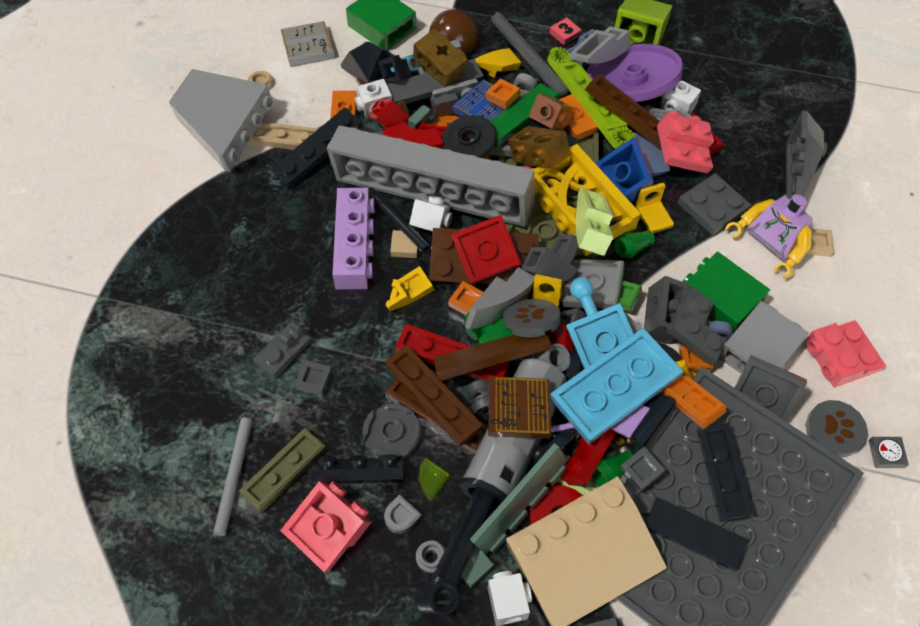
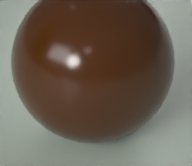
(457, 26)

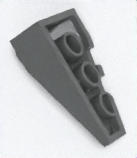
(803, 154)

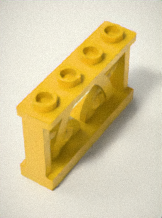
(592, 177)

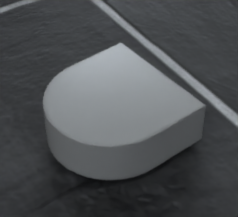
(401, 515)

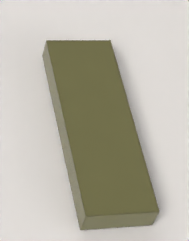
(282, 470)

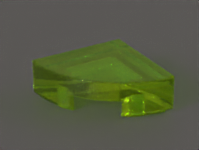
(431, 478)

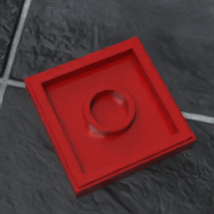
(486, 249)

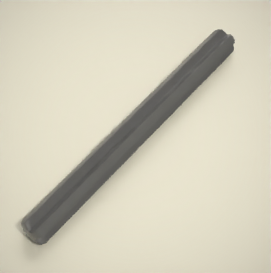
(529, 55)

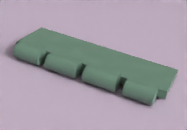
(526, 493)

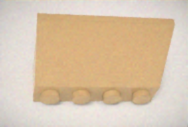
(586, 553)

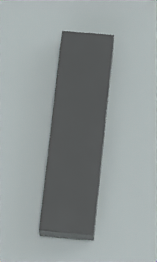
(423, 85)

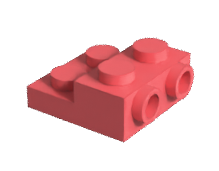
(686, 142)
(844, 353)
(326, 524)

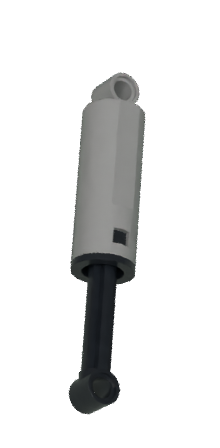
(489, 479)

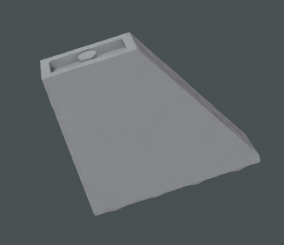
(221, 112)

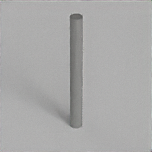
(232, 477)

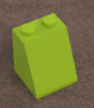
(644, 20)

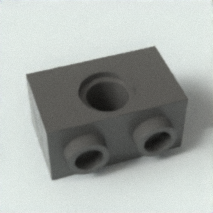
(661, 306)

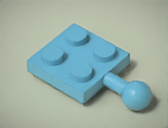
(599, 330)

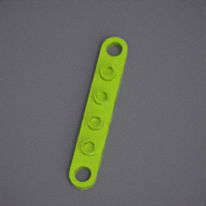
(576, 81)

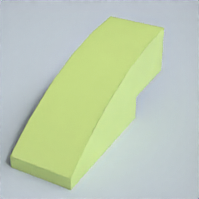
(593, 221)

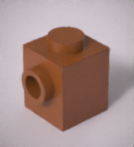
(551, 112)

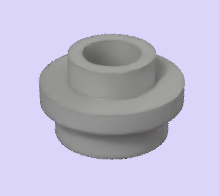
(426, 548)

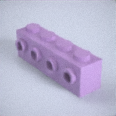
(352, 238)

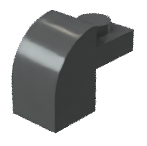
(553, 262)

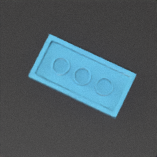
(615, 385)

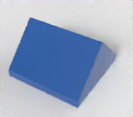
(627, 169)

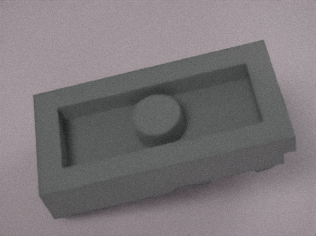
(282, 350)

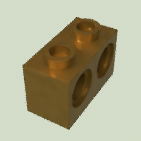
(539, 147)

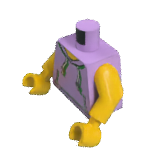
(781, 228)

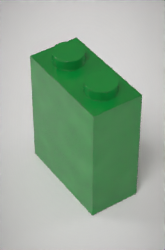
(381, 21)
(729, 288)

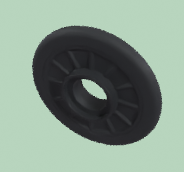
(466, 125)

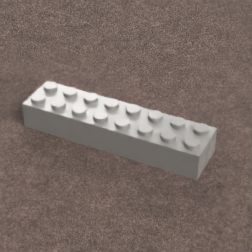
(420, 170)

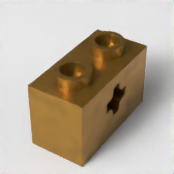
(440, 58)

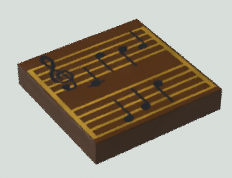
(519, 407)

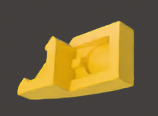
(499, 60)
(409, 289)

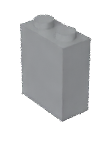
(765, 336)

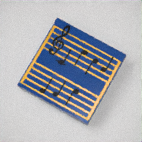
(476, 104)

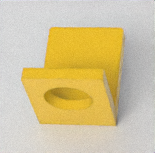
(652, 210)
(548, 289)

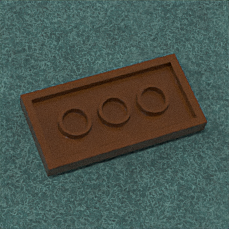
(447, 265)

